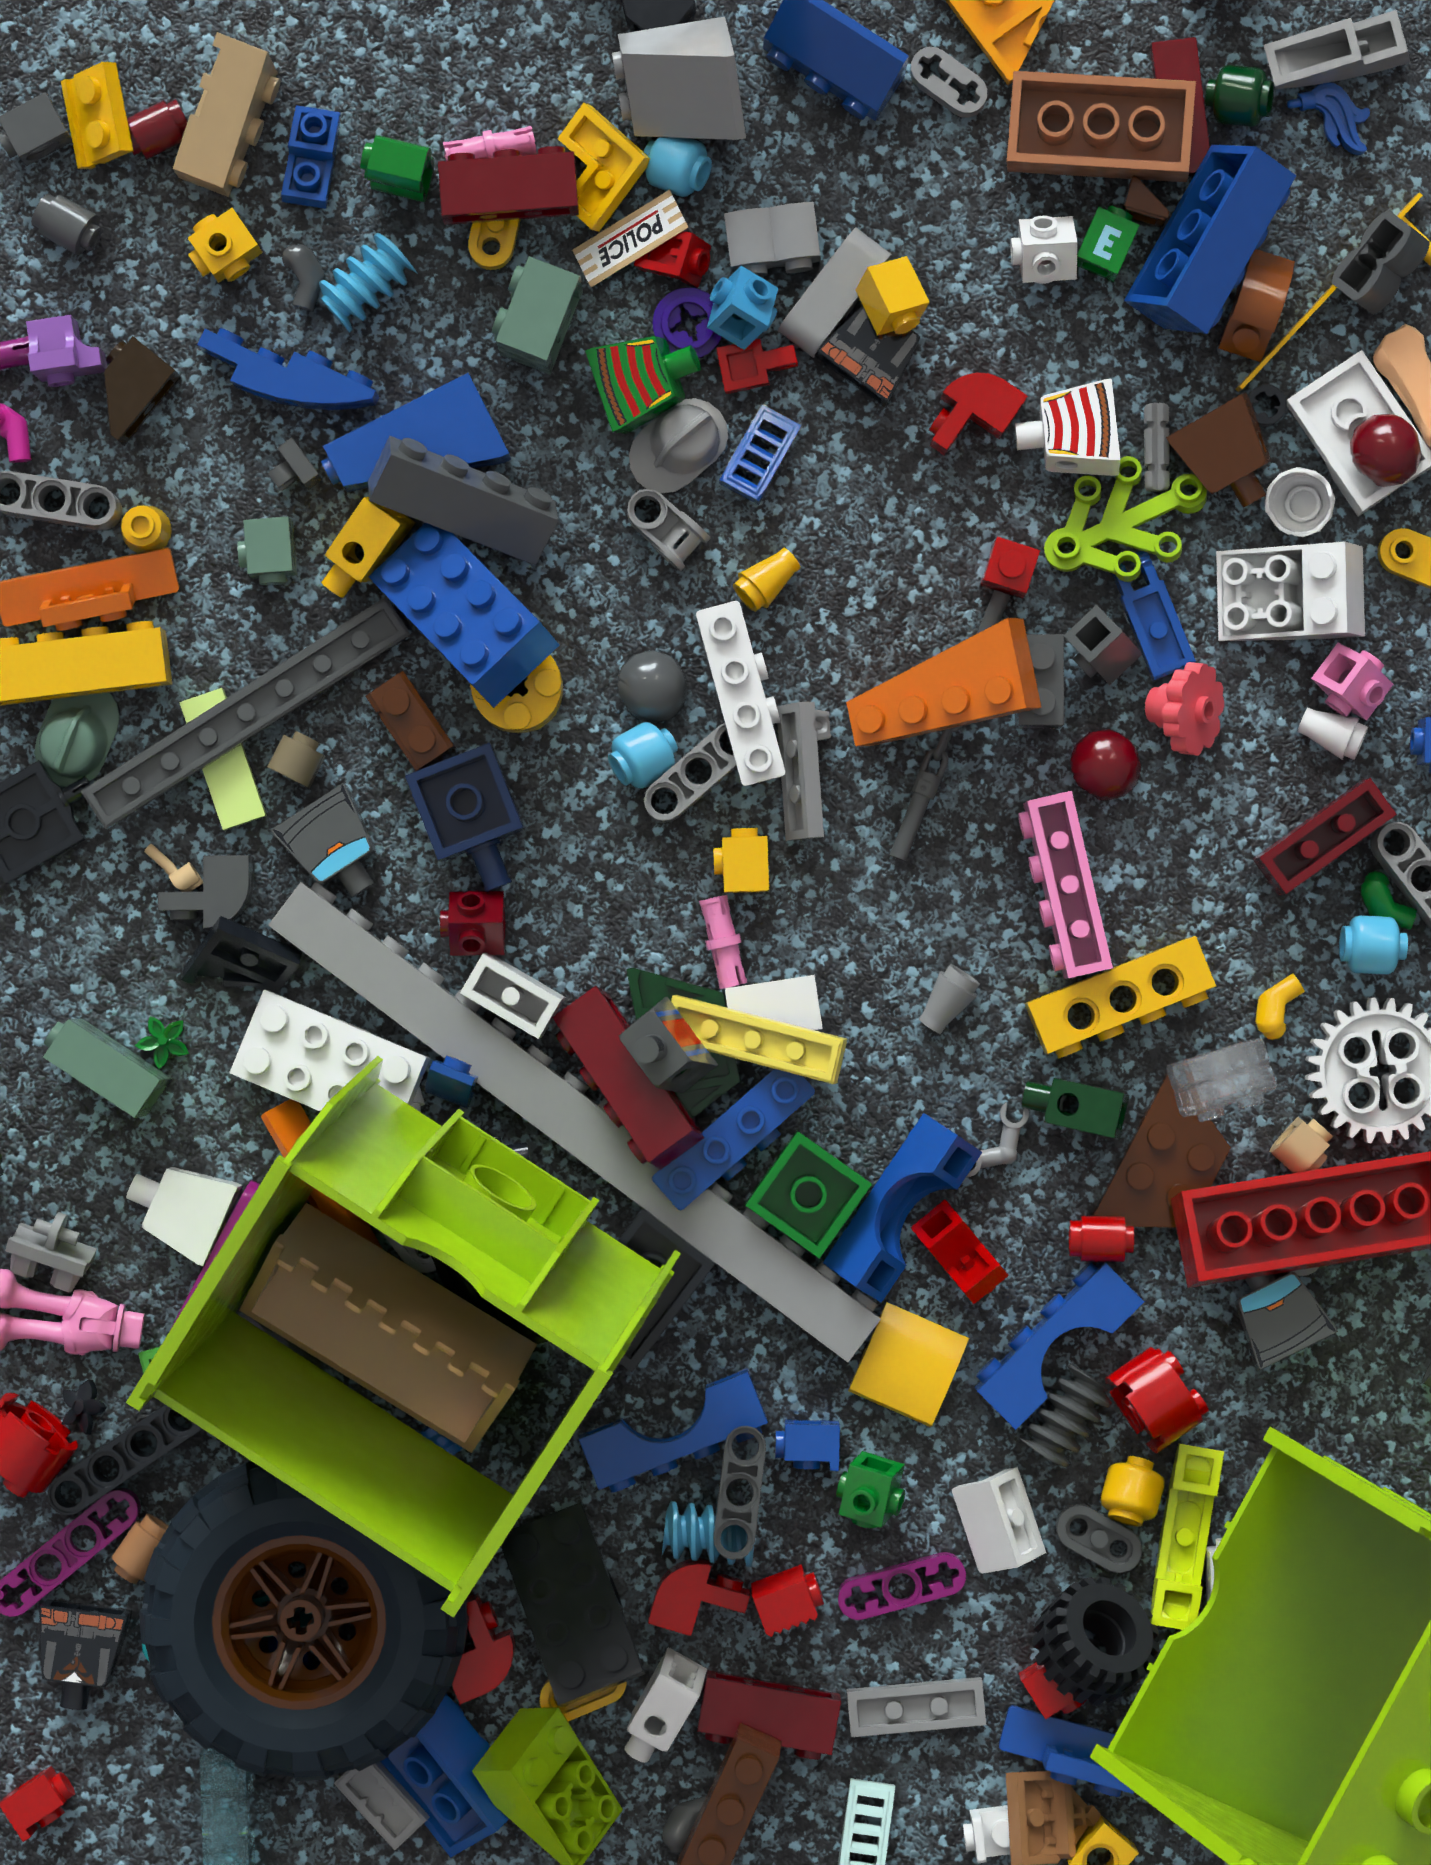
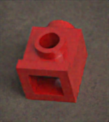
(37, 1801)

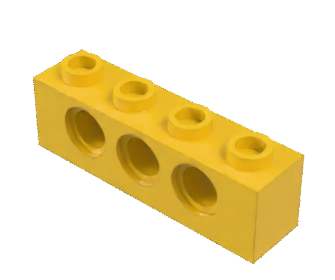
(1181, 959)

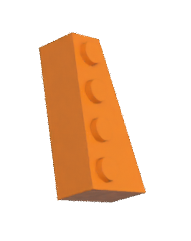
(961, 686)

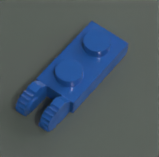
(1154, 622)

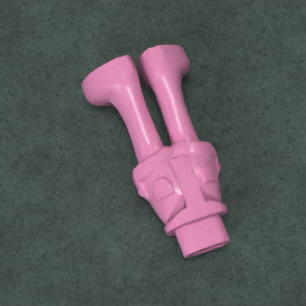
(86, 1325)

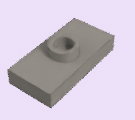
(383, 1802)

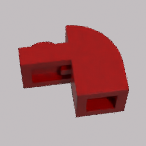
(978, 398)
(959, 1251)
(684, 1588)
(489, 1658)

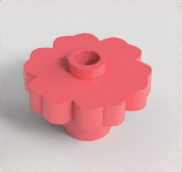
(1188, 708)

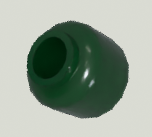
(1240, 95)

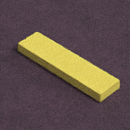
(764, 1040)

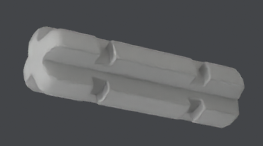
(1156, 447)

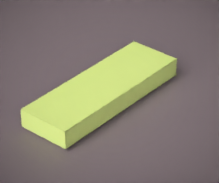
(230, 776)

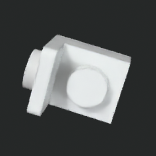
(987, 1833)

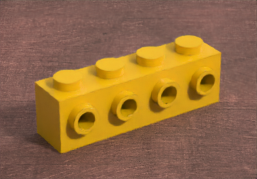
(83, 664)

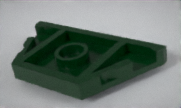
(646, 992)

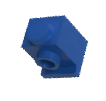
(809, 1443)

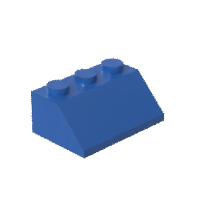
(835, 55)
(439, 1776)

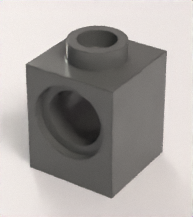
(33, 130)

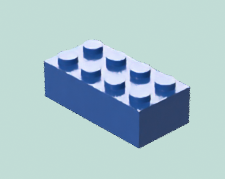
(1210, 238)
(464, 611)

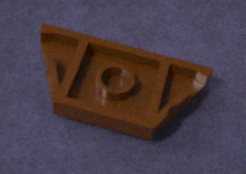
(1161, 1161)

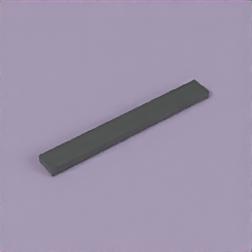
(245, 713)

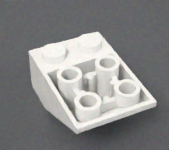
(1291, 592)

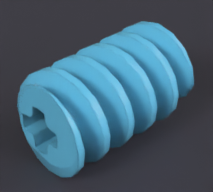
(365, 280)
(697, 1534)

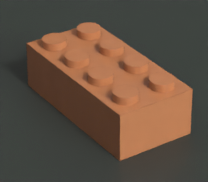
(1100, 126)

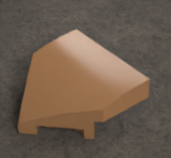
(1044, 1818)

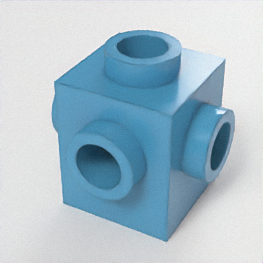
(742, 307)

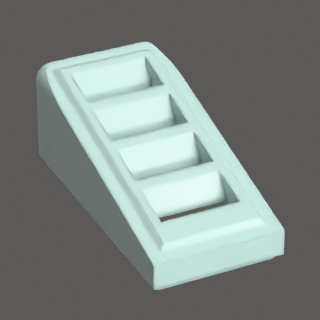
(879, 1850)

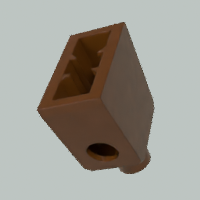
(1225, 449)

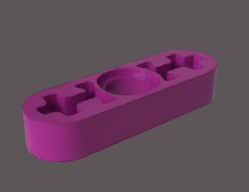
(866, 1585)

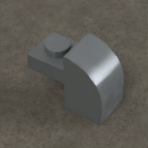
(226, 891)

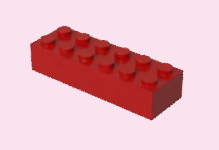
(1304, 1219)

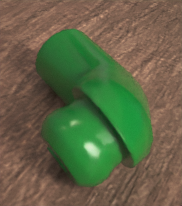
(1381, 903)

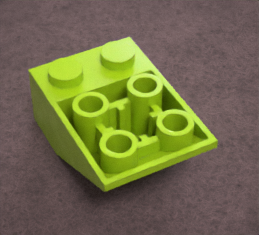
(548, 1785)

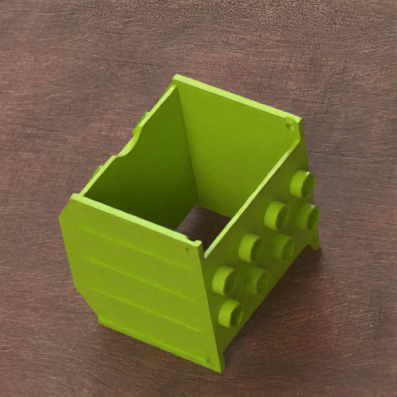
(483, 1214)
(1304, 1686)

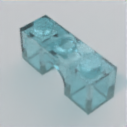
(225, 1811)

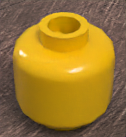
(1132, 1491)

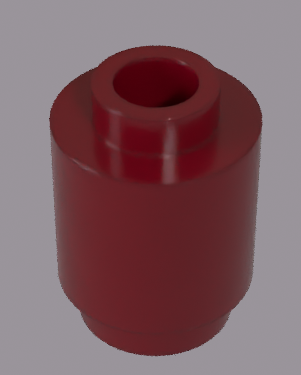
(157, 128)

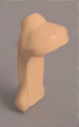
(1407, 367)

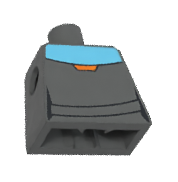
(330, 840)
(1280, 1318)

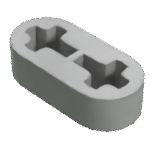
(955, 73)

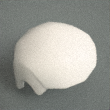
(1299, 501)

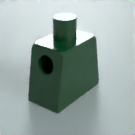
(1098, 1111)

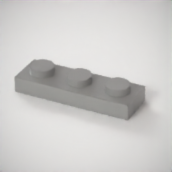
(916, 1707)

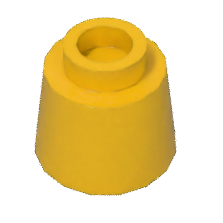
(145, 528)

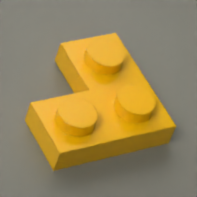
(611, 163)

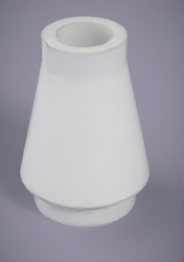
(1334, 732)

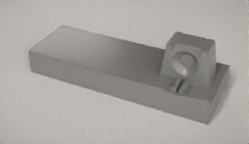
(801, 790)

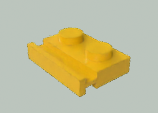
(96, 115)

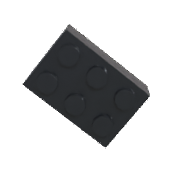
(656, 1244)

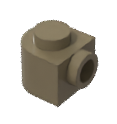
(297, 758)

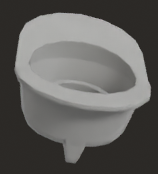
(678, 446)

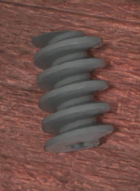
(1067, 1417)

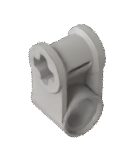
(667, 529)

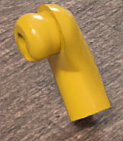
(1272, 1004)

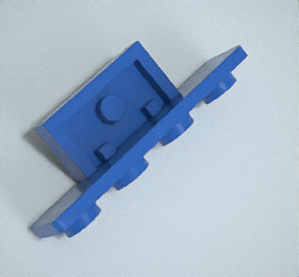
(731, 1136)
(1061, 1747)

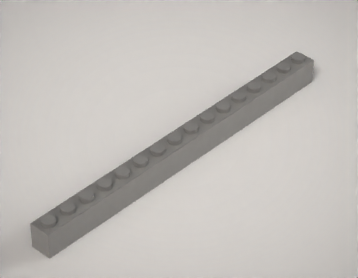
(570, 1117)

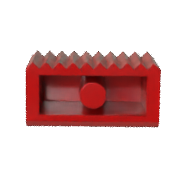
(786, 1599)

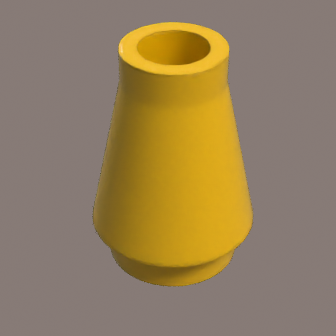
(764, 580)

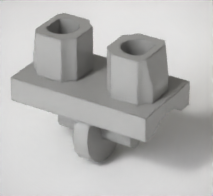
(51, 1246)

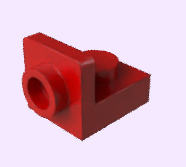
(681, 258)

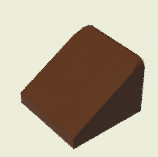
(1144, 205)

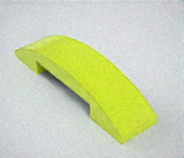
(1185, 1536)

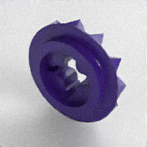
(668, 316)

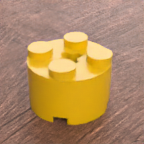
(532, 710)

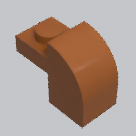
(1257, 305)

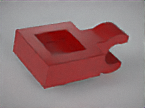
(749, 367)

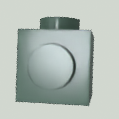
(268, 550)

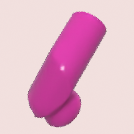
(15, 430)

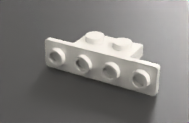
(740, 692)

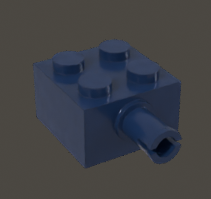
(468, 810)

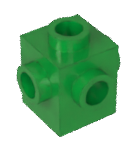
(871, 1490)

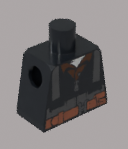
(869, 360)
(80, 1647)

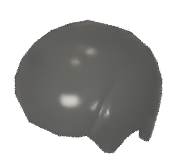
(652, 686)

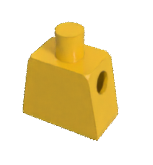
(379, 534)

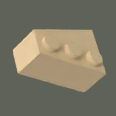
(227, 116)

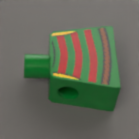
(640, 379)

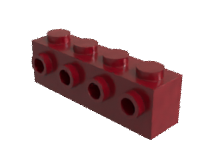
(651, 1115)

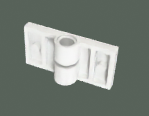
(316, 1054)

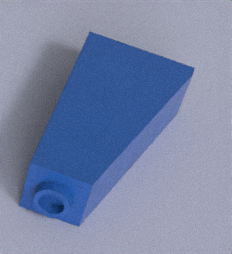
(443, 420)

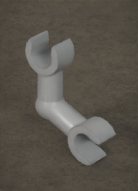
(1007, 1149)

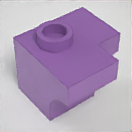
(58, 352)

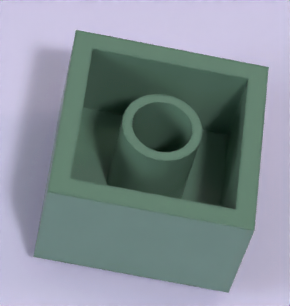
(538, 314)

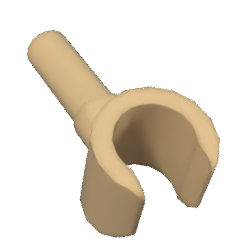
(184, 878)

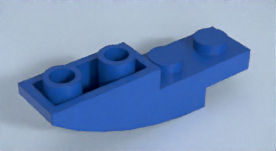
(303, 383)

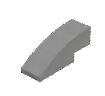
(1338, 52)

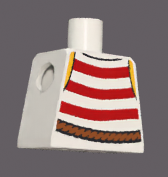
(1075, 430)

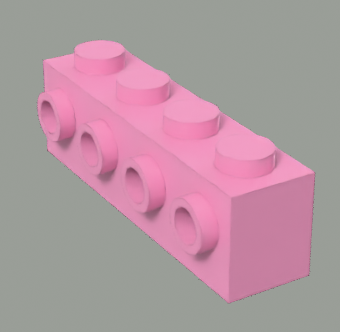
(1067, 885)

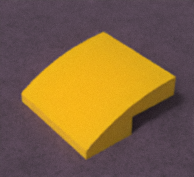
(908, 1364)

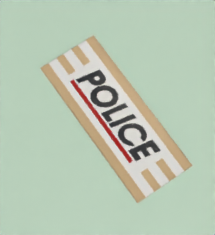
(630, 238)

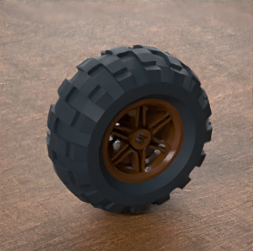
(268, 1705)

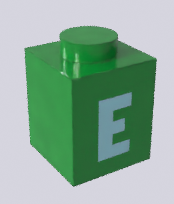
(1107, 242)

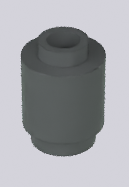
(67, 224)

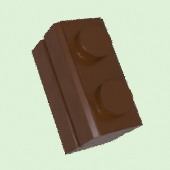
(410, 722)

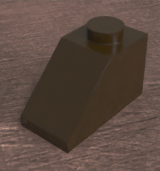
(134, 386)

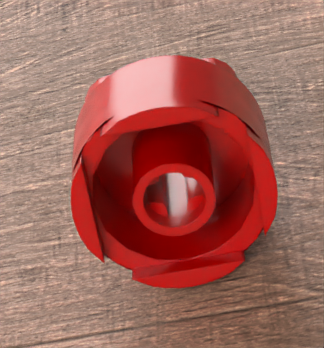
(1156, 1398)
(31, 1446)

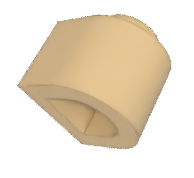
(1302, 1146)

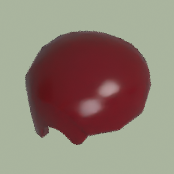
(1386, 449)
(1105, 764)

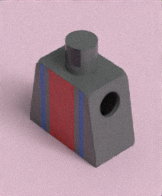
(665, 1047)

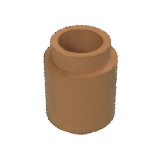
(137, 1548)

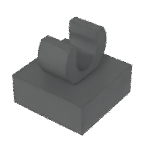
(294, 467)

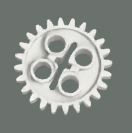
(1338, 1075)

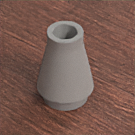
(948, 998)

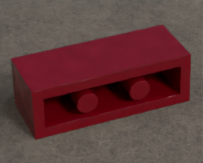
(508, 186)
(1324, 836)
(791, 1713)

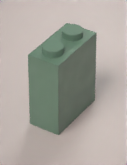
(105, 1066)

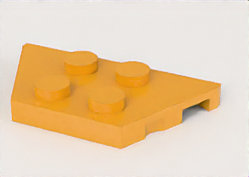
(1003, 29)

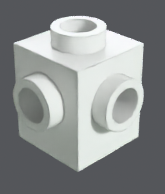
(1045, 249)

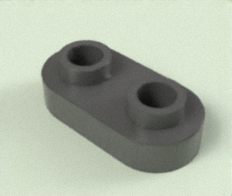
(1097, 1537)

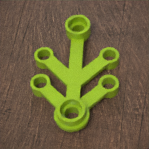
(1120, 525)

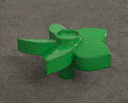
(163, 1041)

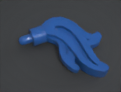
(1338, 113)

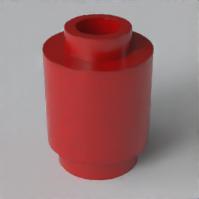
(1100, 1238)

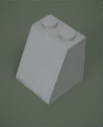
(680, 81)

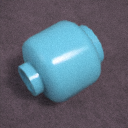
(677, 165)
(642, 755)
(1372, 944)

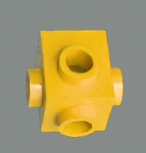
(218, 231)

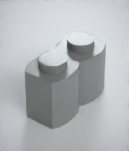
(773, 238)

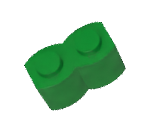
(398, 167)

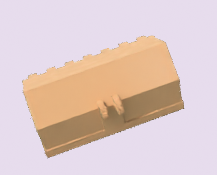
(388, 1327)

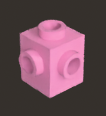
(1352, 681)

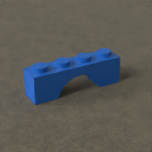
(870, 1246)
(1096, 1301)
(620, 1452)

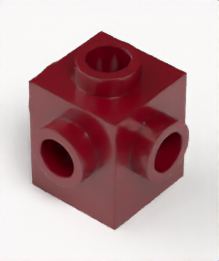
(475, 923)

